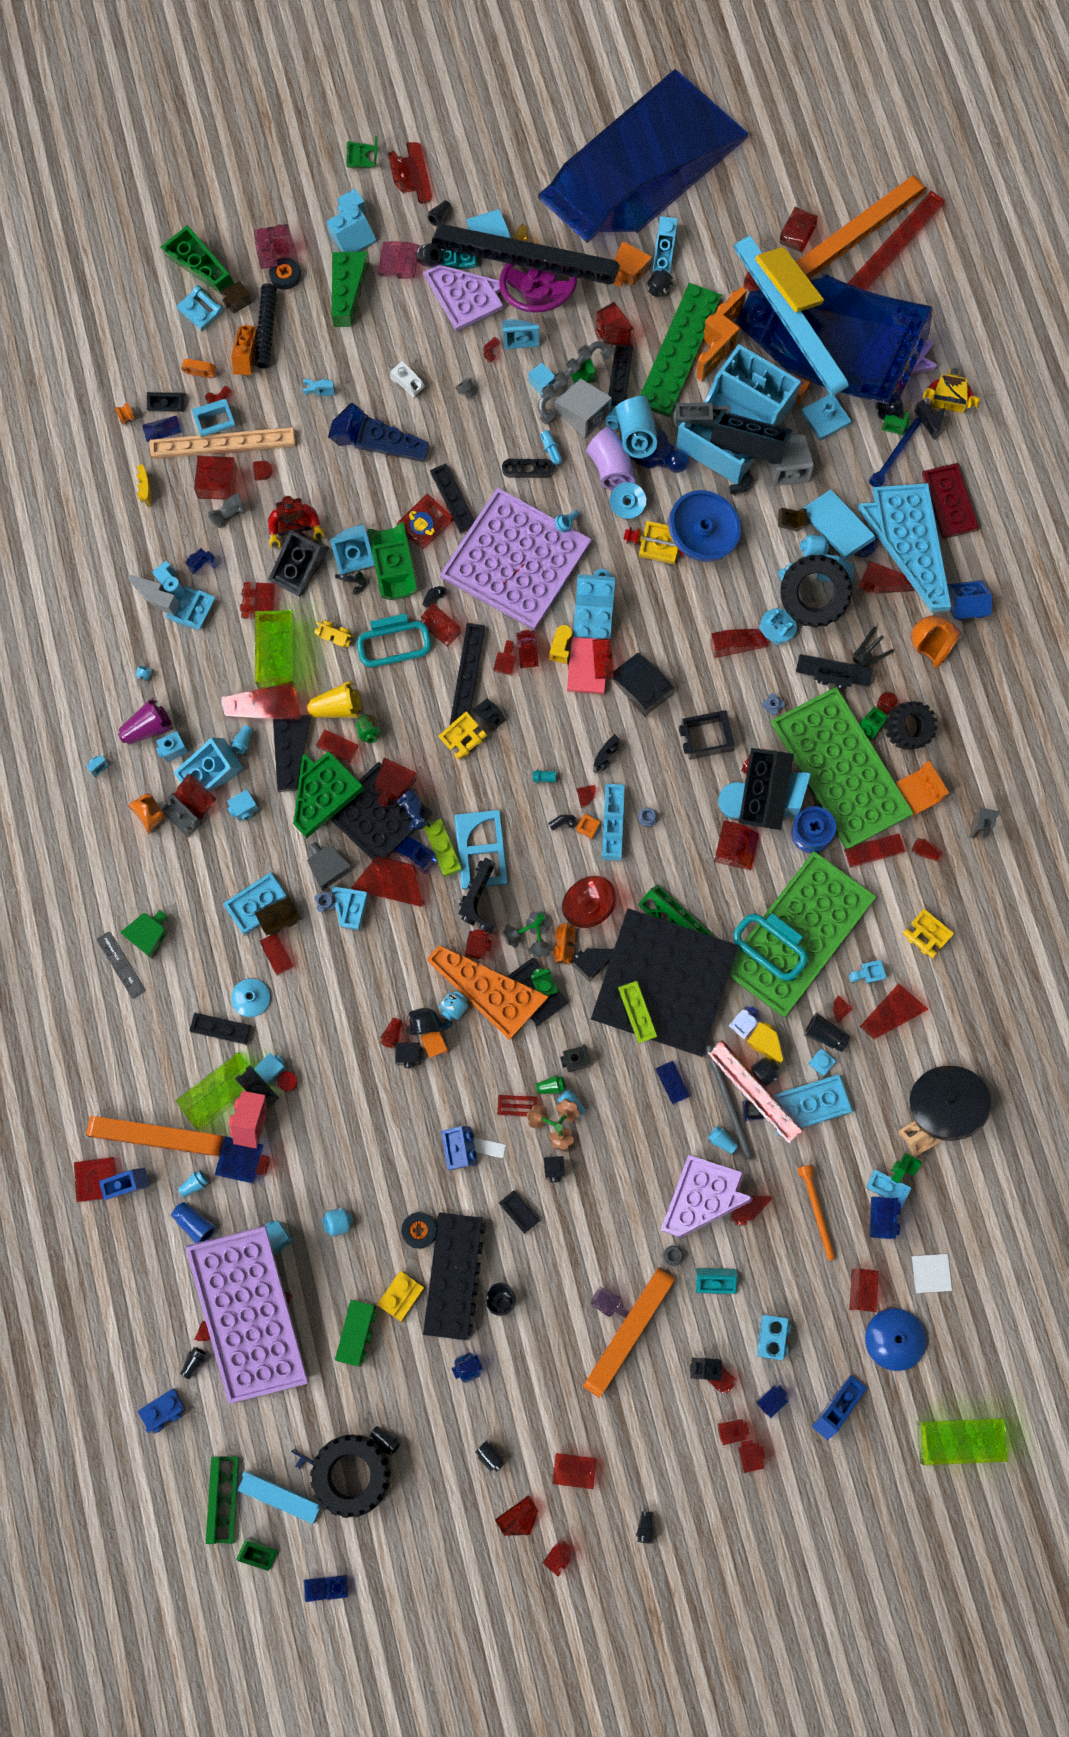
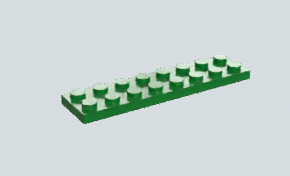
(679, 349)

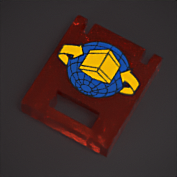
(423, 524)

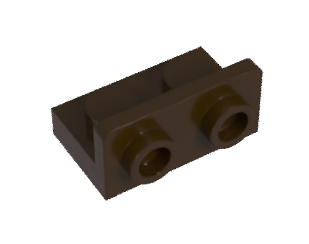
(277, 915)

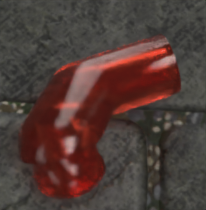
(488, 349)
(224, 393)

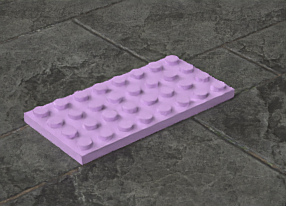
(247, 1314)

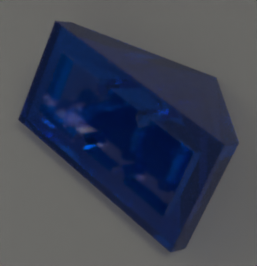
(161, 428)

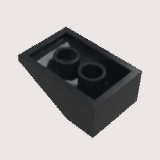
(298, 562)
(643, 684)

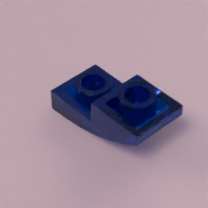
(325, 1588)

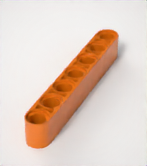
(154, 1136)
(628, 1332)

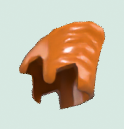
(147, 811)

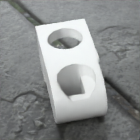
(407, 379)

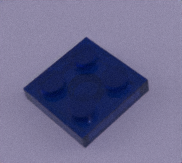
(238, 1161)

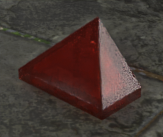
(519, 1518)

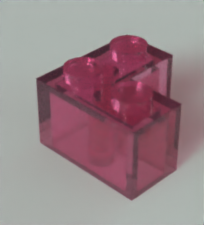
(272, 242)

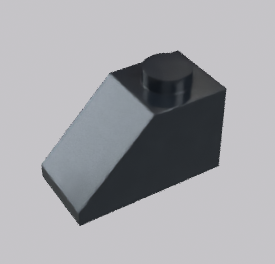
(592, 961)

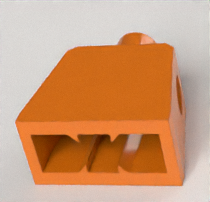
(632, 264)

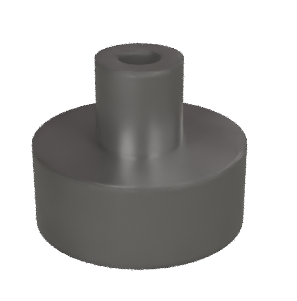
(465, 387)

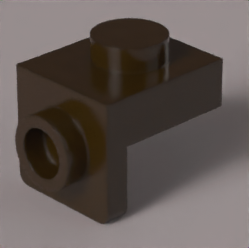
(792, 519)

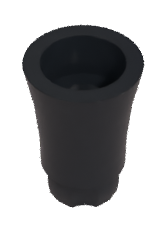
(826, 1033)

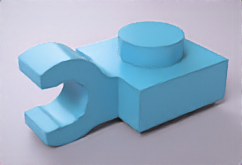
(321, 388)
(870, 972)

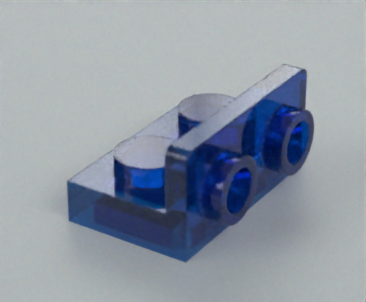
(884, 1218)

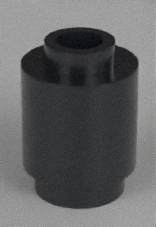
(490, 1456)

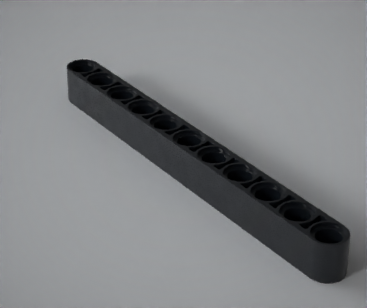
(526, 254)

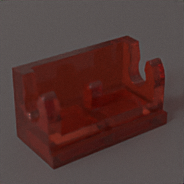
(440, 625)
(864, 1290)

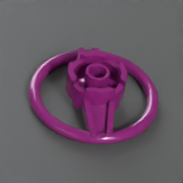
(537, 289)

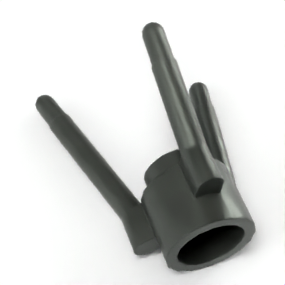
(863, 656)

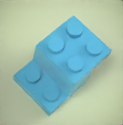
(594, 606)

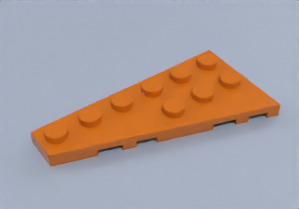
(496, 996)

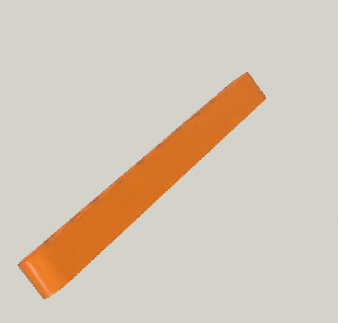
(861, 226)

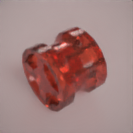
(887, 698)

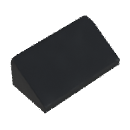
(165, 401)

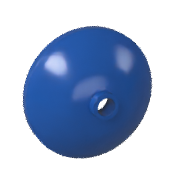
(881, 1339)

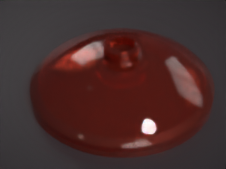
(589, 902)

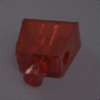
(393, 781)

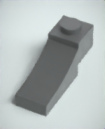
(699, 413)

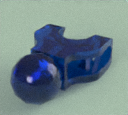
(665, 456)

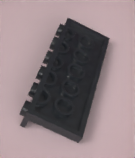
(454, 1276)

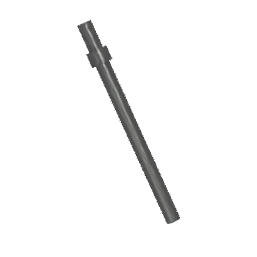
(730, 1106)

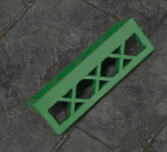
(672, 908)
(214, 1500)

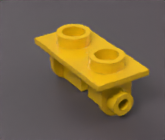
(341, 635)

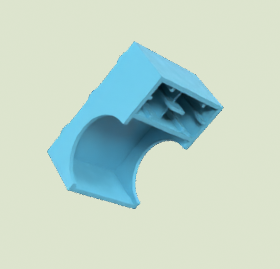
(751, 390)

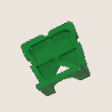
(356, 154)

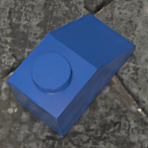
(124, 1183)

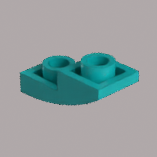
(458, 260)

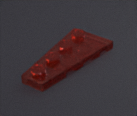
(269, 702)

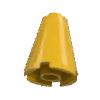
(336, 703)

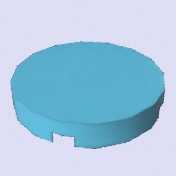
(731, 800)

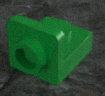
(896, 425)
(873, 722)
(544, 982)

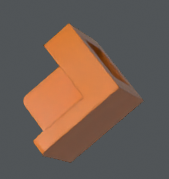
(434, 1044)

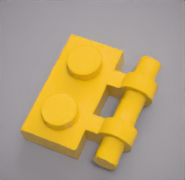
(458, 731)
(931, 929)

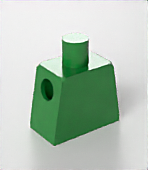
(147, 932)

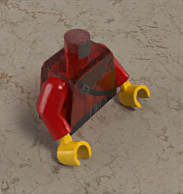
(292, 515)

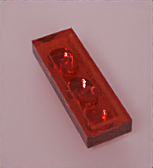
(874, 850)

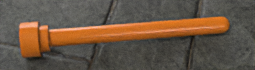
(807, 1173)

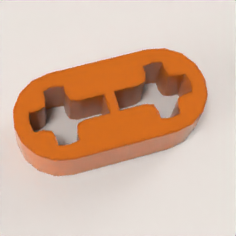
(198, 368)

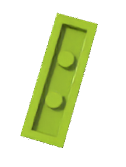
(442, 848)
(637, 1012)

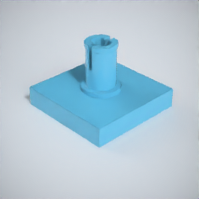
(826, 416)

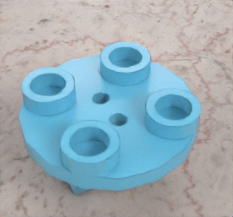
(783, 632)

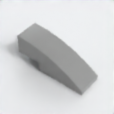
(155, 594)

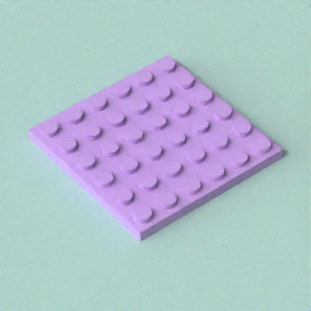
(500, 543)

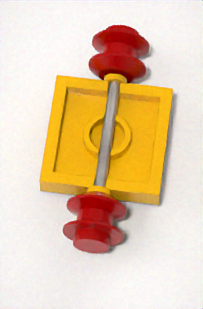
(655, 542)

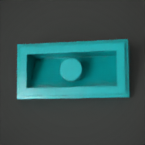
(716, 1280)

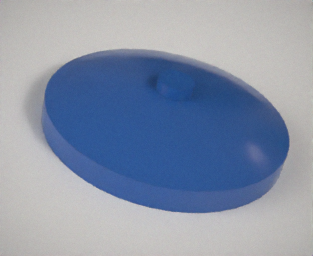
(704, 526)

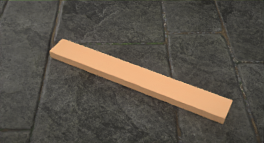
(222, 443)

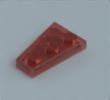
(892, 1012)

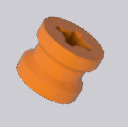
(124, 413)

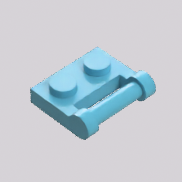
(195, 312)

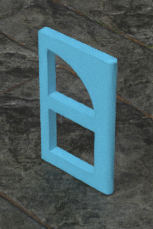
(464, 826)

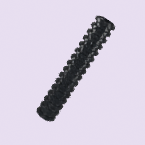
(265, 326)

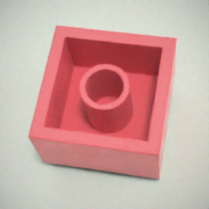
(248, 1119)

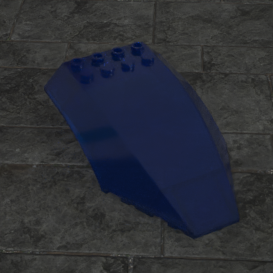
(869, 337)

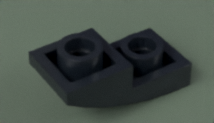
(603, 759)

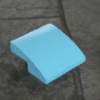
(489, 223)
(192, 608)

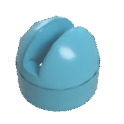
(143, 671)

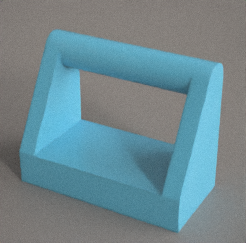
(211, 410)

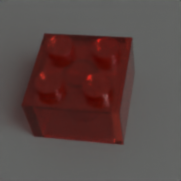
(215, 477)

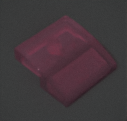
(398, 259)

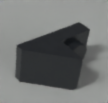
(931, 421)

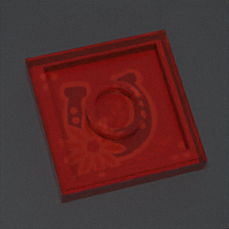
(89, 1174)

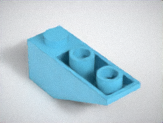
(665, 244)

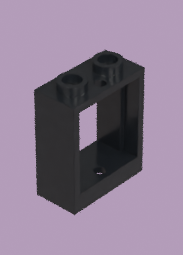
(722, 718)

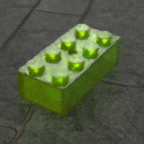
(274, 648)
(982, 1441)

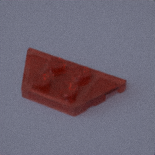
(391, 881)

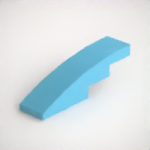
(613, 822)

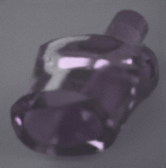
(608, 1303)

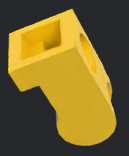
(558, 649)

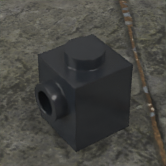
(408, 1054)
(554, 1168)

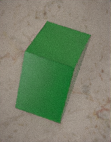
(256, 1554)

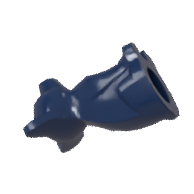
(413, 806)

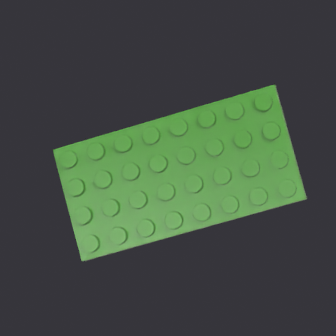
(842, 767)
(820, 907)

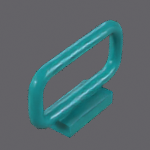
(388, 626)
(783, 933)

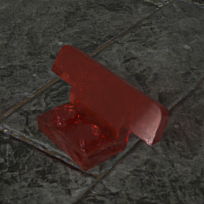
(411, 172)

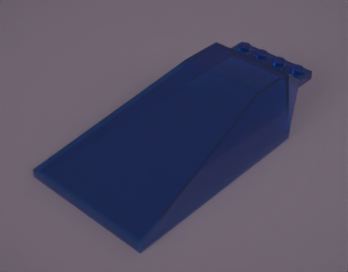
(642, 160)

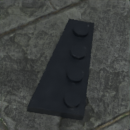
(289, 745)

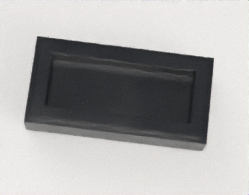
(519, 1212)

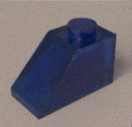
(346, 426)

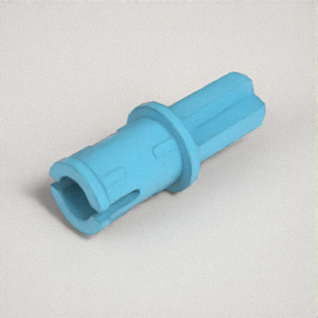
(551, 447)

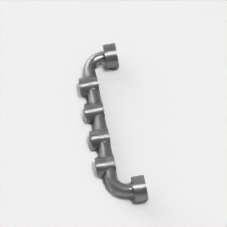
(562, 378)

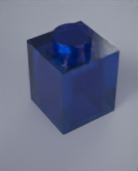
(772, 1401)

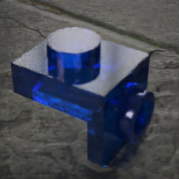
(197, 560)

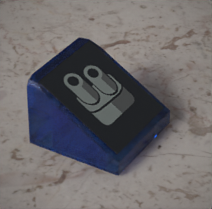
(750, 1112)

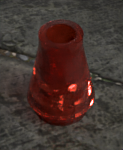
(926, 849)
(391, 1033)

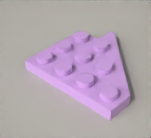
(464, 295)

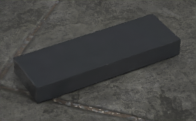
(220, 1028)

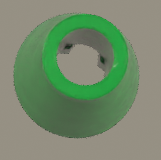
(552, 1085)

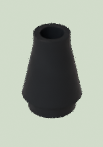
(438, 213)
(194, 1360)
(388, 1442)
(646, 1528)

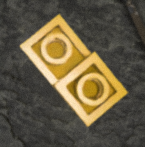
(144, 486)

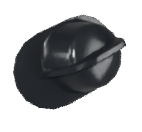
(426, 1021)

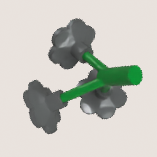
(538, 925)

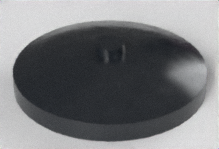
(950, 1103)

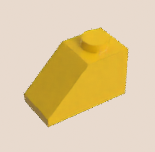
(766, 1042)

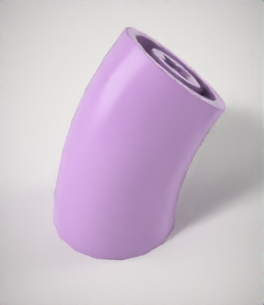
(610, 459)

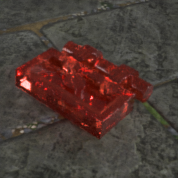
(263, 595)

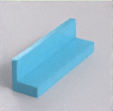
(279, 1496)

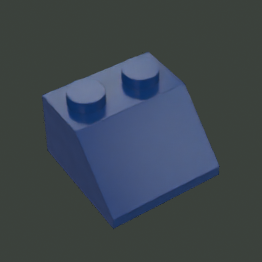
(969, 600)

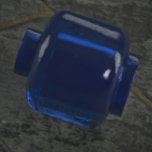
(467, 1367)

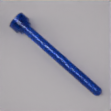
(878, 478)

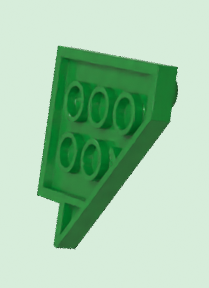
(322, 792)

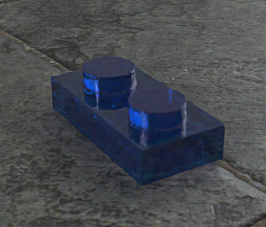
(672, 1082)

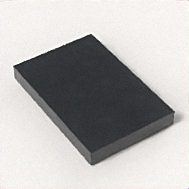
(551, 1005)

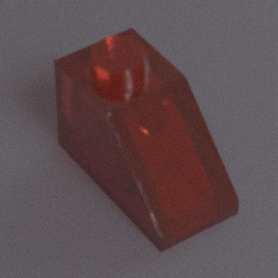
(749, 1211)

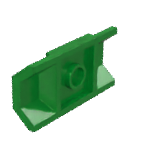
(393, 562)

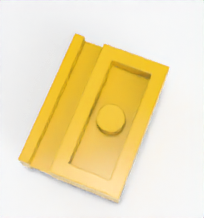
(400, 1296)

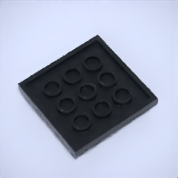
(371, 826)

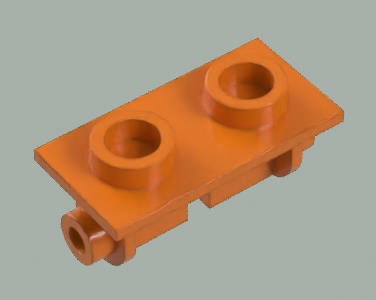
(562, 952)

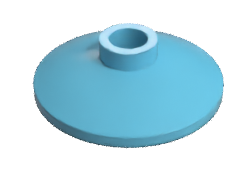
(634, 494)
(254, 1006)

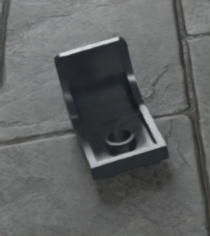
(470, 902)

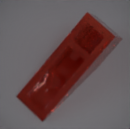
(884, 580)
(736, 641)

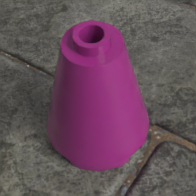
(145, 723)

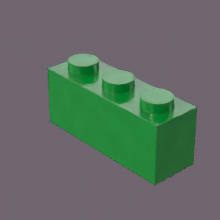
(356, 1333)

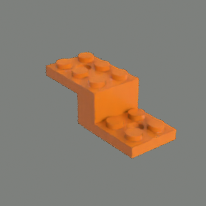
(721, 333)

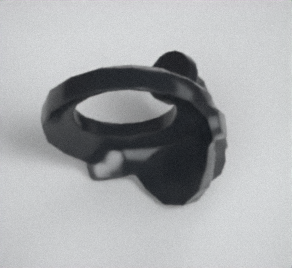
(358, 578)

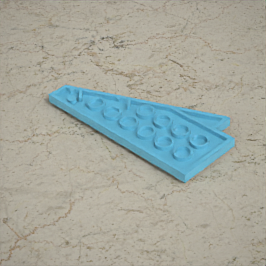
(907, 529)

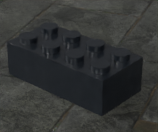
(751, 437)
(766, 788)

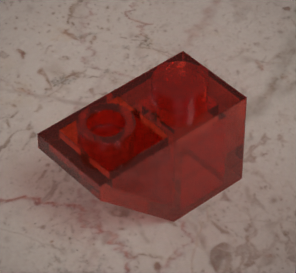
(527, 649)

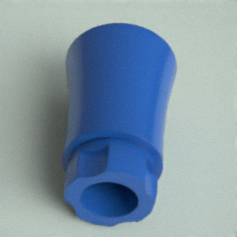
(193, 1223)

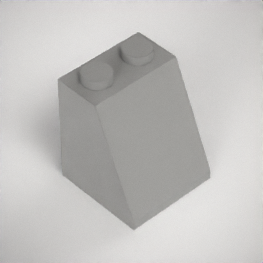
(583, 407)
(796, 465)

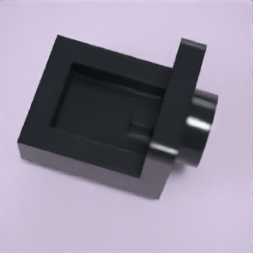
(489, 714)
(706, 1369)

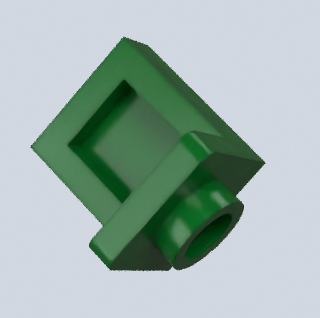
(906, 1164)

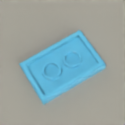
(254, 897)

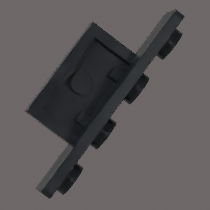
(834, 672)

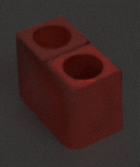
(798, 229)

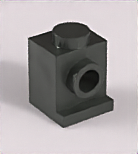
(583, 1061)

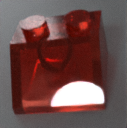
(613, 326)
(736, 845)

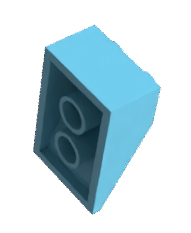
(211, 764)

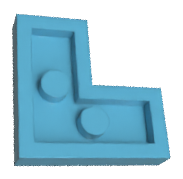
(885, 1187)

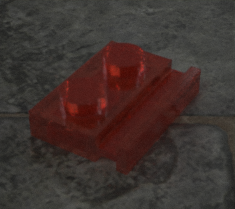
(194, 796)
(574, 1471)

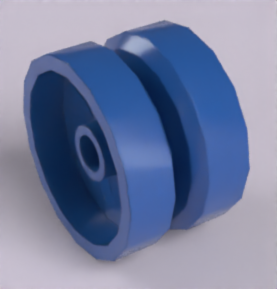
(817, 819)

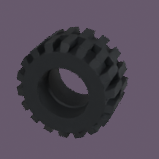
(924, 720)

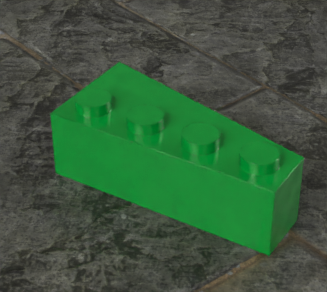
(194, 257)
(347, 281)

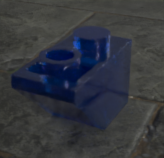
(417, 854)

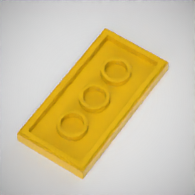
(789, 279)

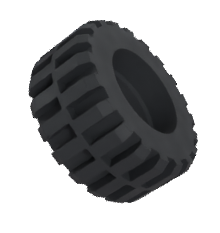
(816, 616)
(322, 1476)

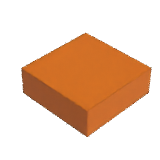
(588, 826)

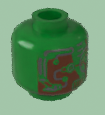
(368, 728)

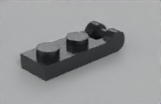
(255, 1084)

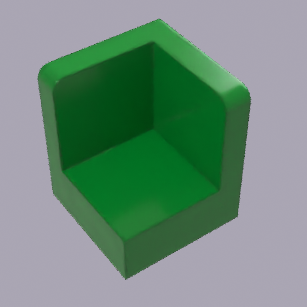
(585, 372)

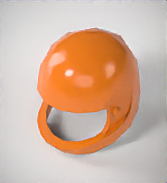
(934, 638)

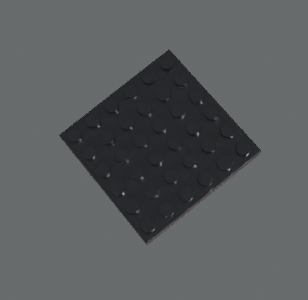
(677, 974)

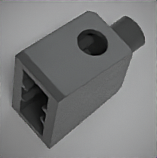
(327, 865)

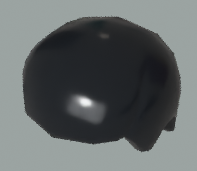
(894, 408)
(500, 1299)

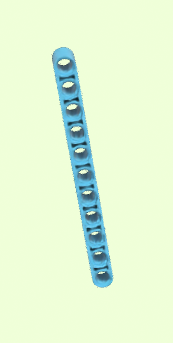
(794, 322)

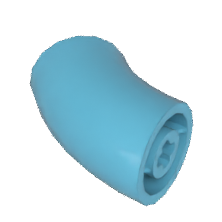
(637, 426)

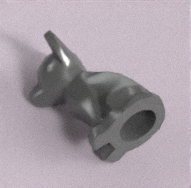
(230, 506)

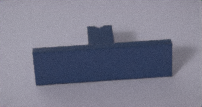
(302, 1458)

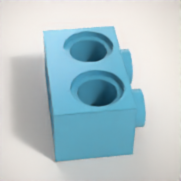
(767, 1336)

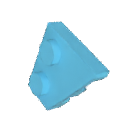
(350, 907)

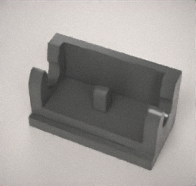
(180, 815)
(983, 820)

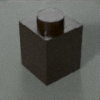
(236, 297)

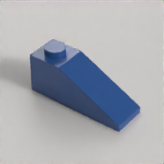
(839, 1408)

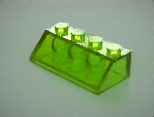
(213, 1093)

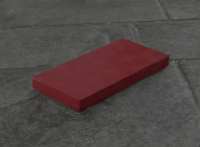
(950, 501)

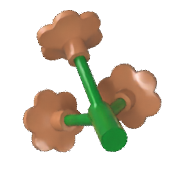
(561, 1138)

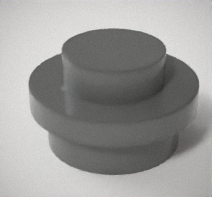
(673, 1255)

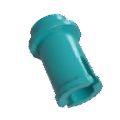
(544, 776)

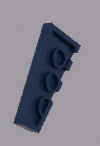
(388, 440)

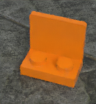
(922, 788)

